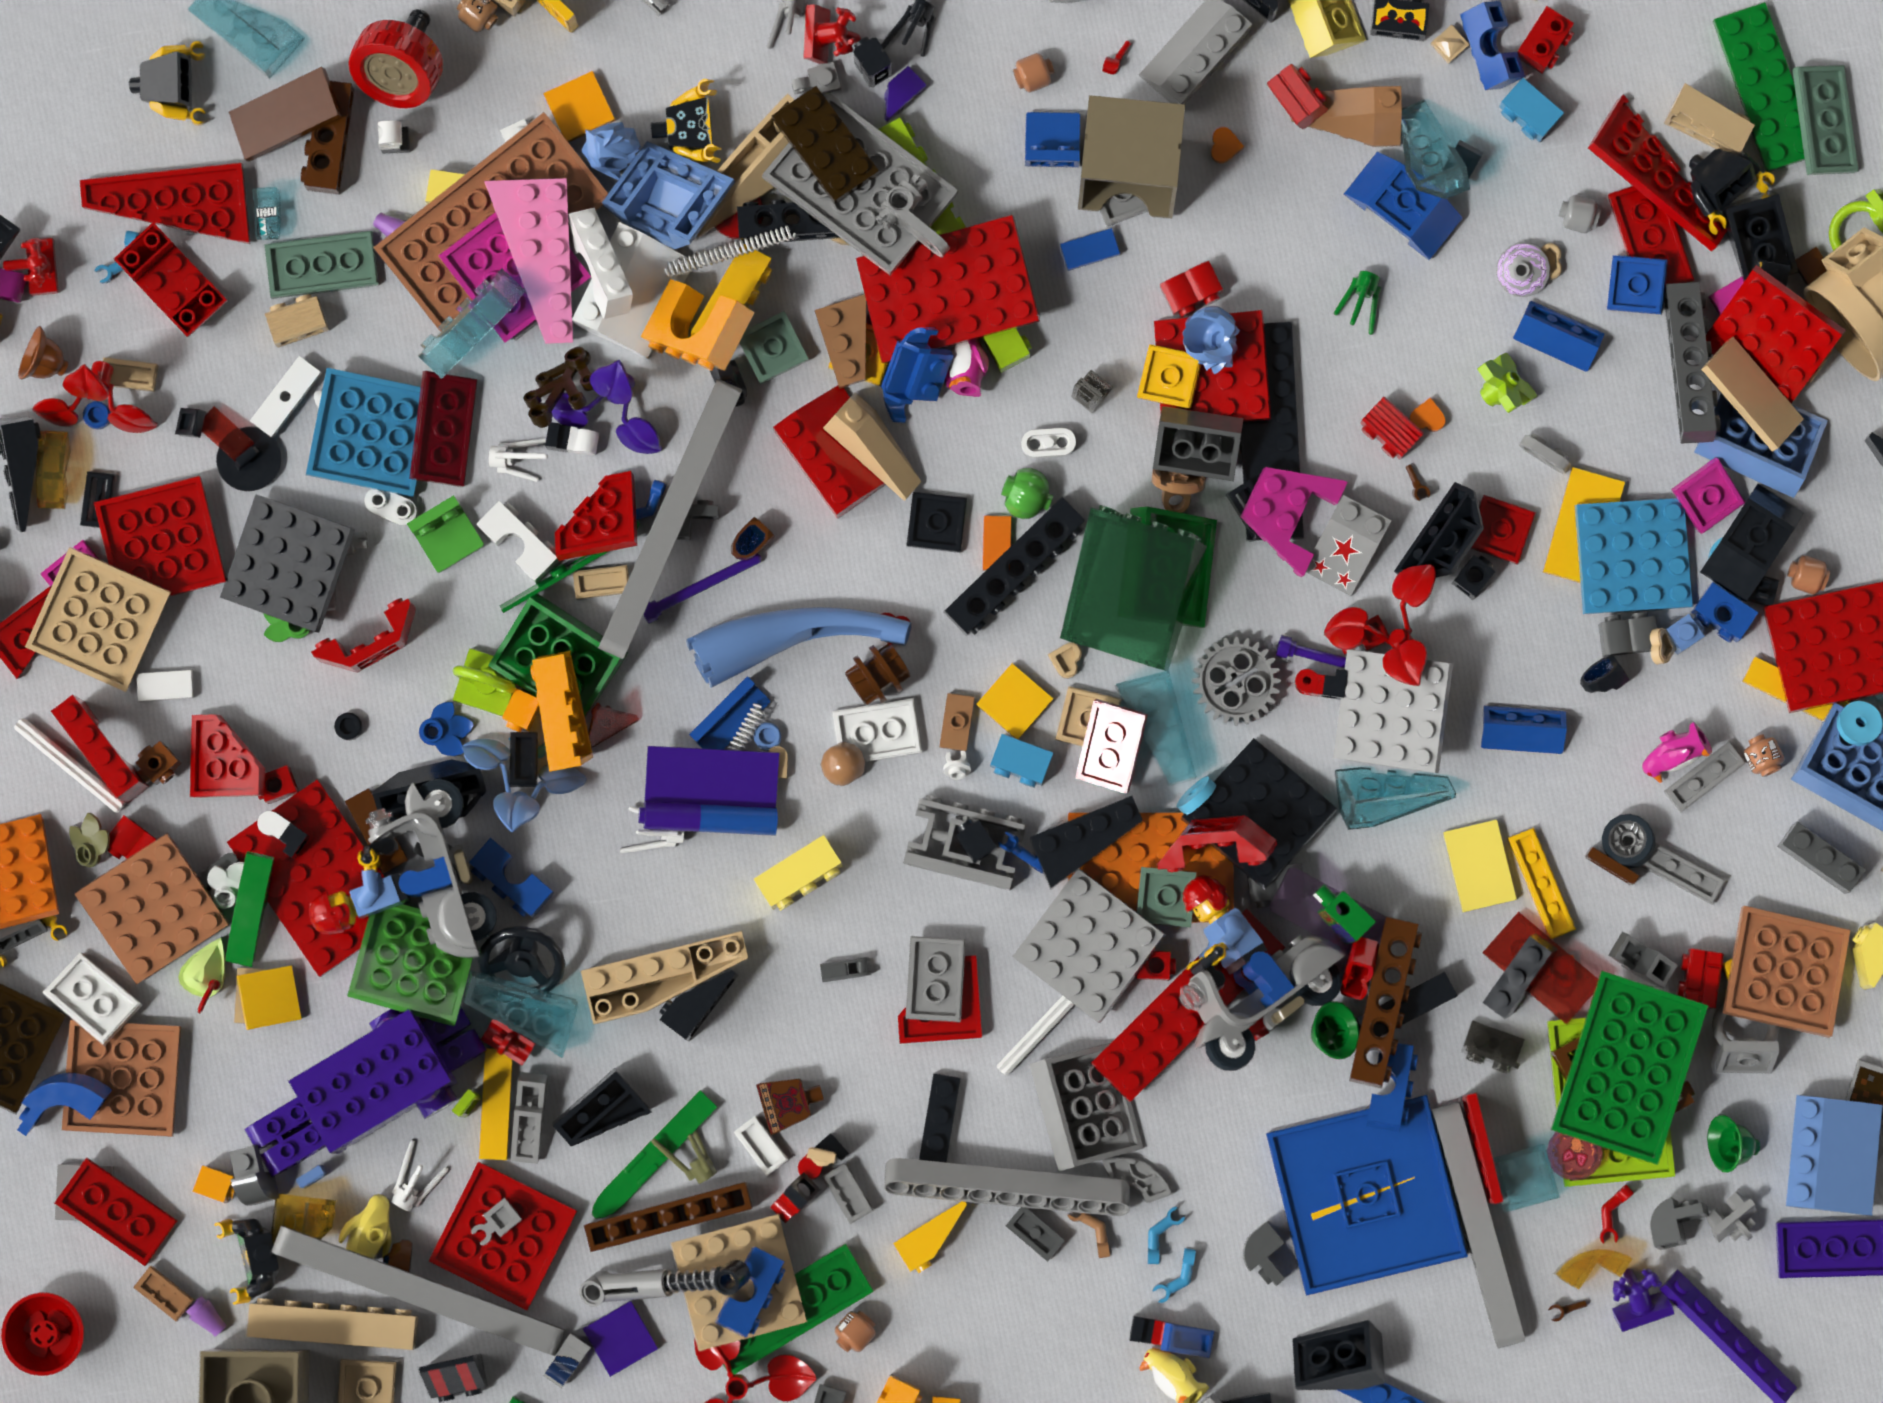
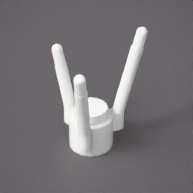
(503, 456)
(669, 836)
(406, 1195)

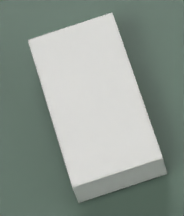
(165, 685)
(761, 1145)

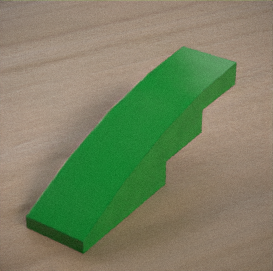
(249, 909)

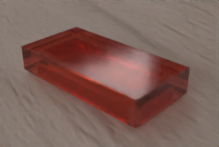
(225, 434)

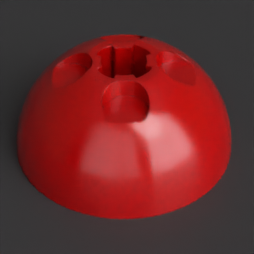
(27, 1335)

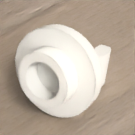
(957, 769)

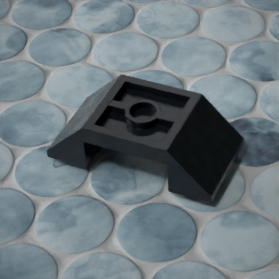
(1752, 542)

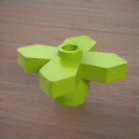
(1504, 384)

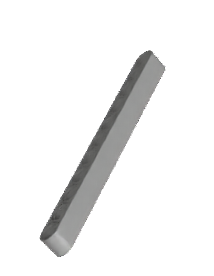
(670, 519)
(418, 1290)

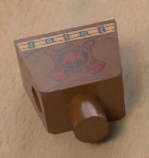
(787, 1103)

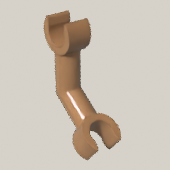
(1100, 1230)

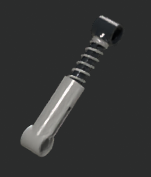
(662, 1283)

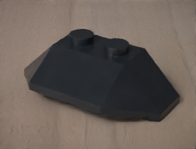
(1447, 533)
(464, 776)

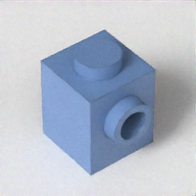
(1685, 632)

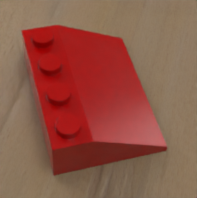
(826, 463)

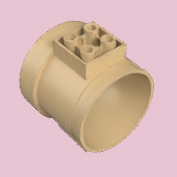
(1853, 299)

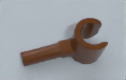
(1416, 483)
(1567, 1308)

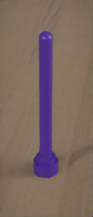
(655, 608)
(1288, 647)

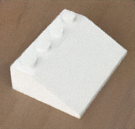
(643, 266)

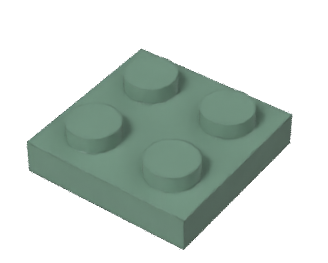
(772, 347)
(1162, 897)

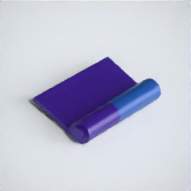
(710, 791)

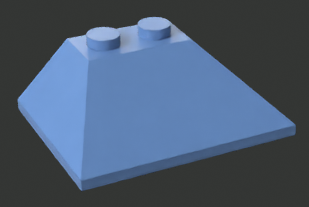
(667, 195)

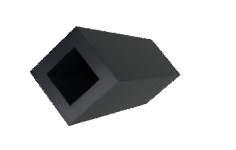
(1420, 1000)

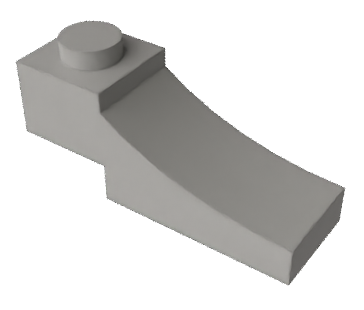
(528, 1117)

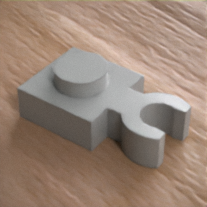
(500, 1219)

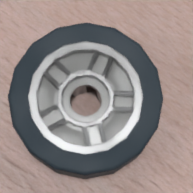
(1632, 827)

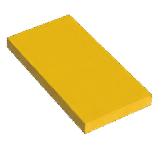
(1581, 488)

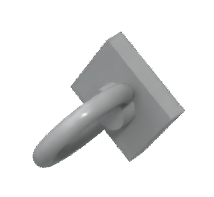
(1745, 1054)

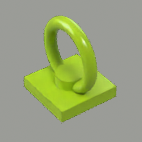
(1873, 206)
(481, 685)

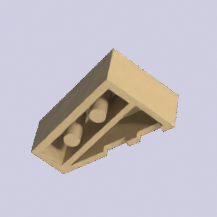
(1708, 121)

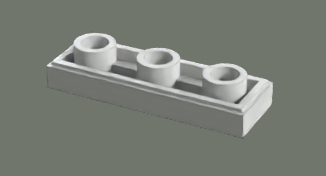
(295, 382)

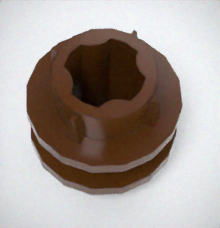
(877, 674)

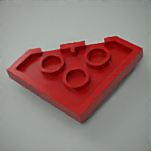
(601, 521)
(222, 761)
(970, 1026)

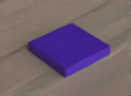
(620, 1338)

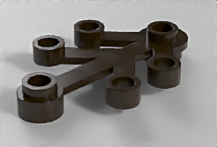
(575, 361)

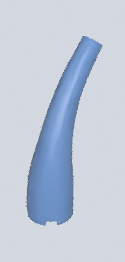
(747, 641)

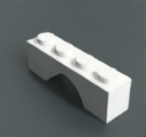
(609, 282)

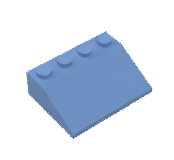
(1746, 453)
(1844, 772)
(1834, 1155)

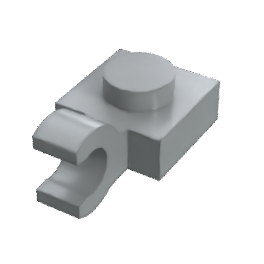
(822, 76)

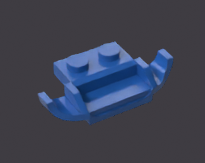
(914, 372)

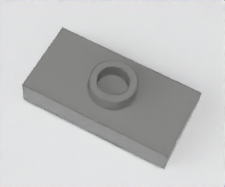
(848, 1193)

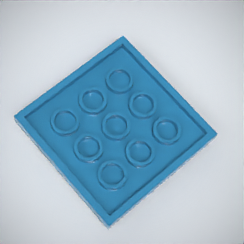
(365, 432)
(1633, 556)

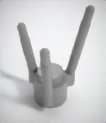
(790, 9)

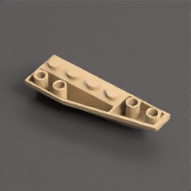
(748, 165)
(652, 979)

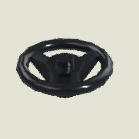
(522, 956)

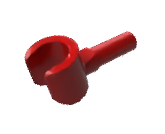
(1112, 65)

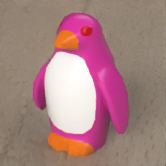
(967, 368)
(1676, 752)

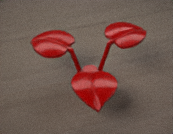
(93, 385)
(1408, 655)
(787, 1374)

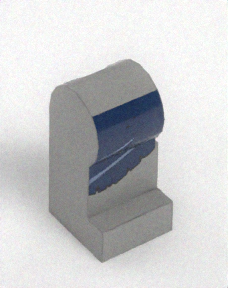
(567, 1360)

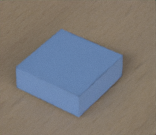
(311, 1177)

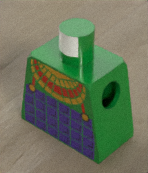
(1353, 919)

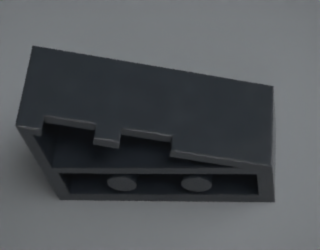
(601, 1108)

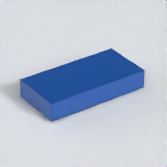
(1089, 249)
(1187, 1340)

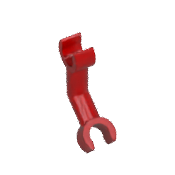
(1607, 1208)

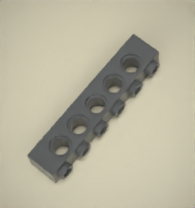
(1692, 427)

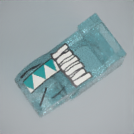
(267, 213)

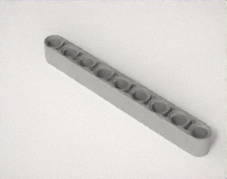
(1007, 1187)
(1478, 1225)

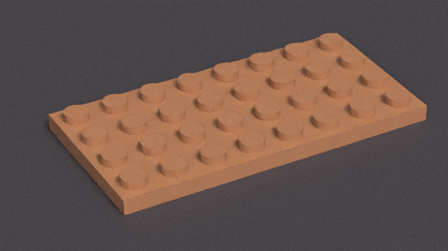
(414, 247)

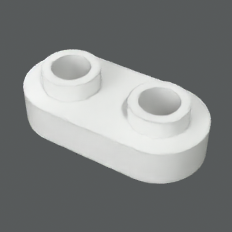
(1048, 443)
(389, 508)

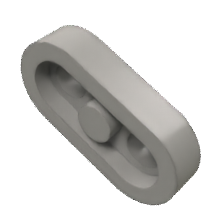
(1536, 447)

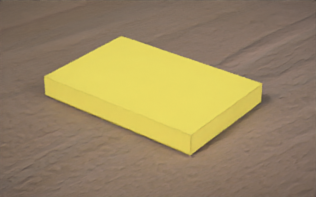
(1479, 866)

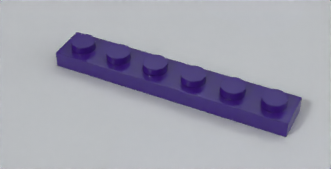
(1728, 1338)

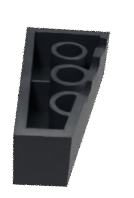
(1078, 841)

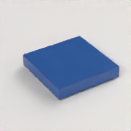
(1637, 285)

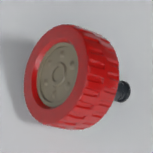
(397, 61)

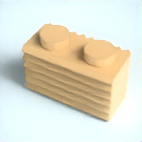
(296, 320)

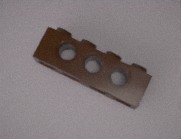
(330, 178)

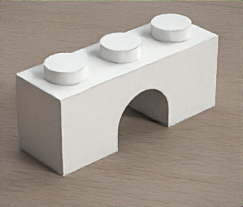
(502, 523)

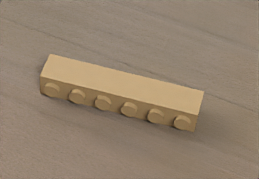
(332, 1325)

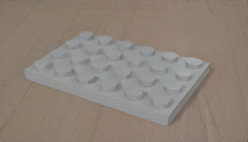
(855, 214)

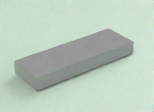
(1704, 776)
(1684, 874)

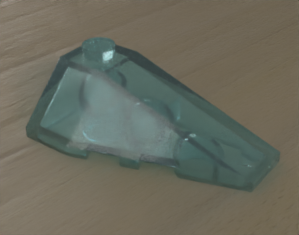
(252, 33)
(1429, 154)
(1377, 798)

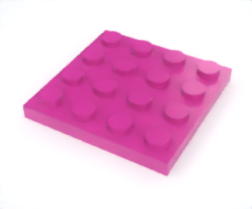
(482, 255)

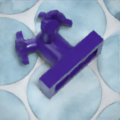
(1642, 1306)

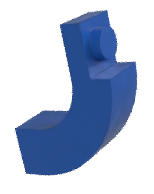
(65, 1089)

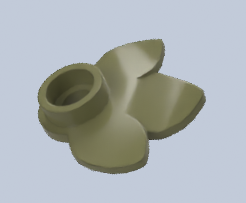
(89, 841)

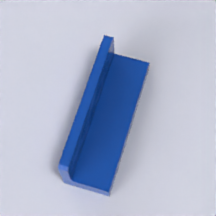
(1558, 336)
(724, 721)
(1523, 729)

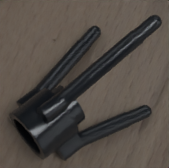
(919, 14)

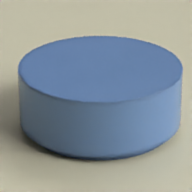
(767, 736)

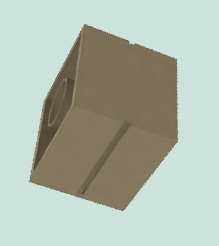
(1131, 151)
(254, 1376)

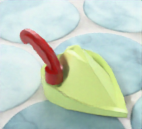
(204, 972)

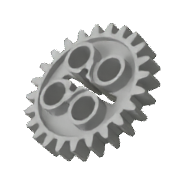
(1249, 702)

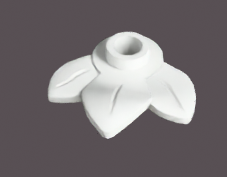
(225, 881)

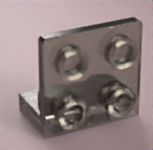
(1493, 1046)

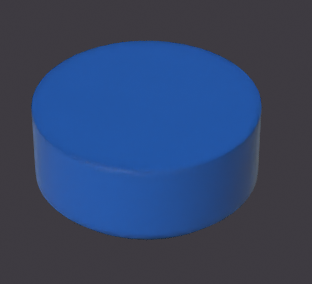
(96, 415)

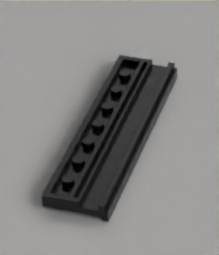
(1274, 441)

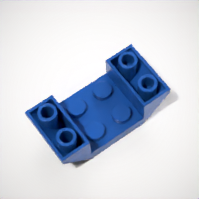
(1392, 196)

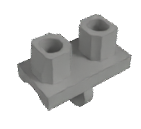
(1742, 1211)

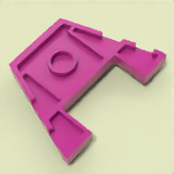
(1278, 505)

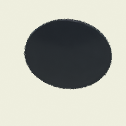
(253, 467)

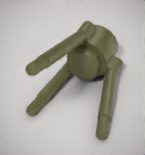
(701, 1167)

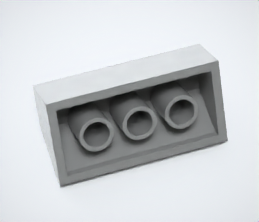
(1196, 51)

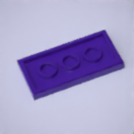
(1829, 1248)

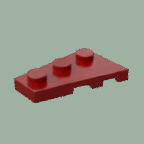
(16, 632)

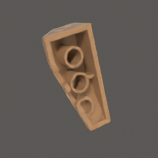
(1363, 115)

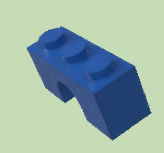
(1482, 27)
(491, 864)
(1389, 1110)
(742, 1316)

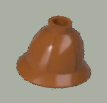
(42, 358)

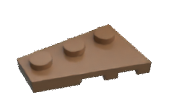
(845, 338)

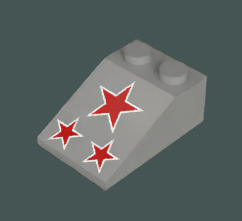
(1347, 545)

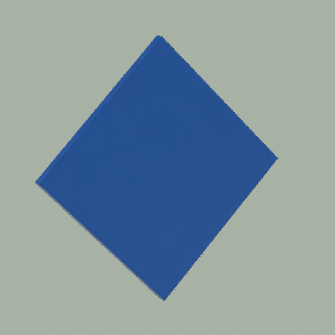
(1378, 1235)

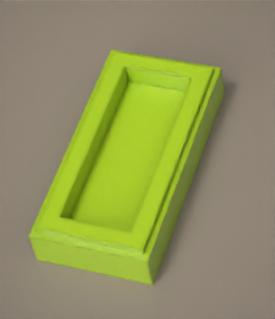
(466, 1103)

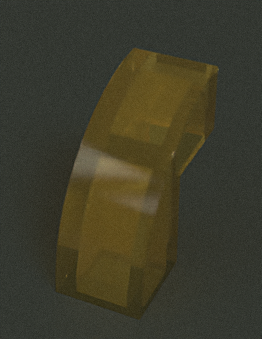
(51, 469)
(1578, 1267)

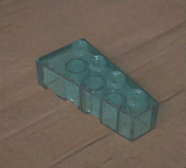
(471, 323)
(1164, 727)
(524, 1009)

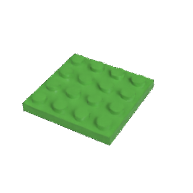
(405, 971)

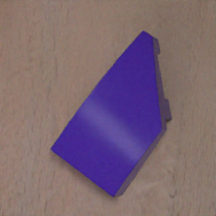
(901, 91)

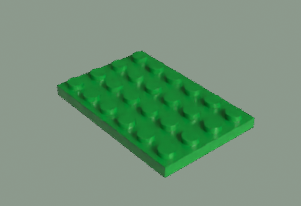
(1629, 1067)

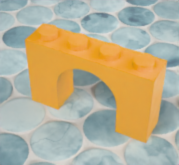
(712, 344)

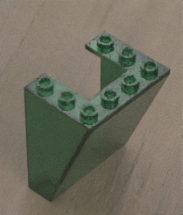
(1132, 587)

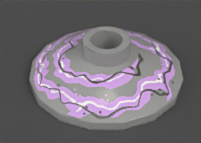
(1537, 270)

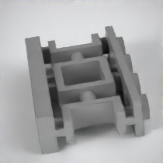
(959, 865)

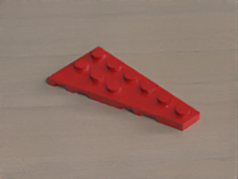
(1651, 170)
(189, 199)

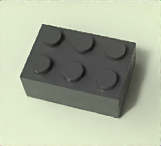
(1197, 443)

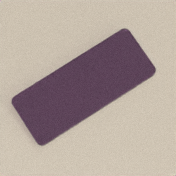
(1298, 905)

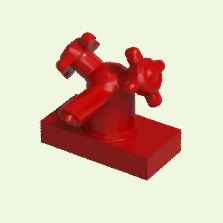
(822, 32)
(40, 266)

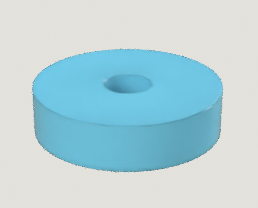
(1851, 731)
(1196, 795)

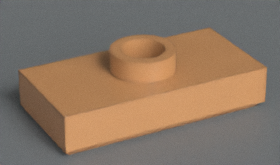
(956, 722)
(163, 1293)

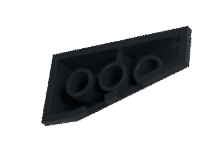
(20, 450)

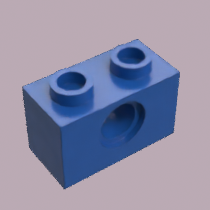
(1740, 613)

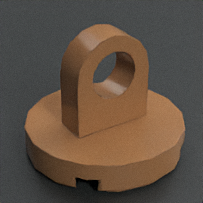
(1177, 484)

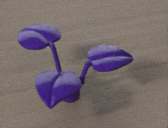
(616, 385)

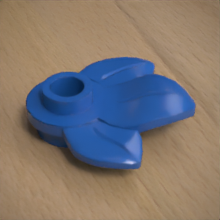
(450, 729)

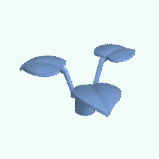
(518, 807)

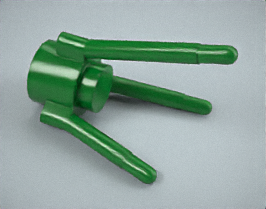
(1365, 286)

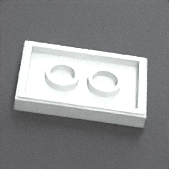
(880, 729)
(92, 999)

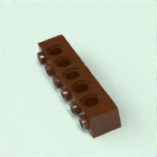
(1393, 932)
(668, 1217)

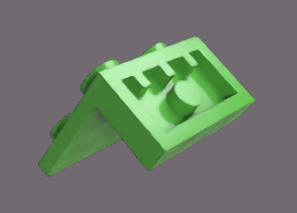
(446, 534)

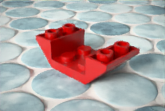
(170, 279)
(399, 616)
(1252, 841)

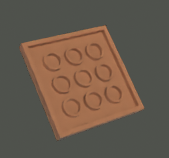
(151, 908)
(1786, 971)
(139, 1069)

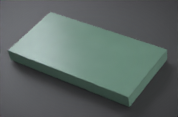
(1825, 120)
(321, 264)

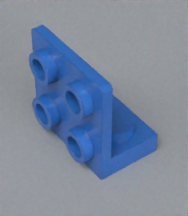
(1052, 139)

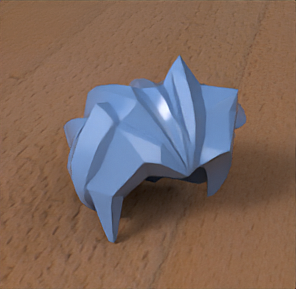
(611, 148)
(1211, 338)

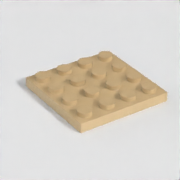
(98, 619)
(717, 1250)

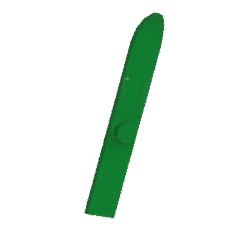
(556, 574)
(651, 1158)

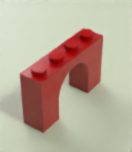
(113, 769)

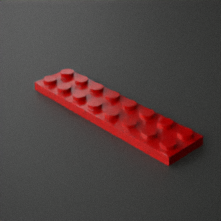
(1165, 1028)

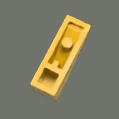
(924, 1242)

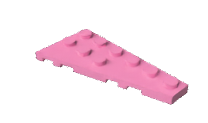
(537, 234)

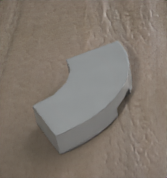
(1139, 1176)

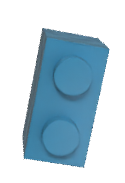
(1530, 110)
(1021, 760)

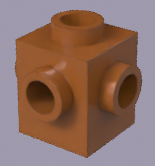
(167, 763)

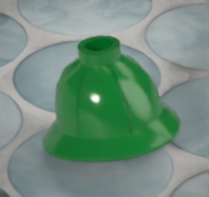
(1335, 1030)
(1730, 1143)

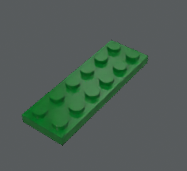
(1763, 84)
(824, 1291)

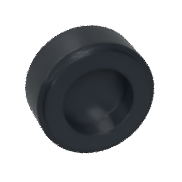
(348, 726)

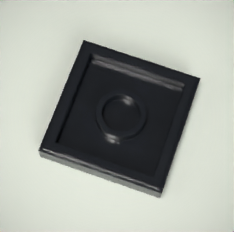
(936, 522)

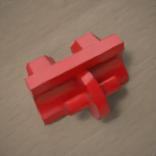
(508, 1042)

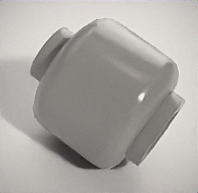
(1580, 214)

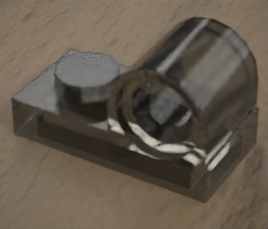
(1091, 391)

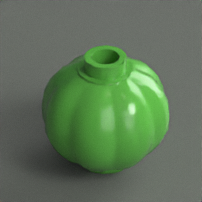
(1026, 493)

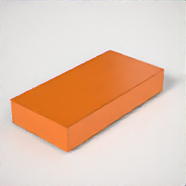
(995, 538)

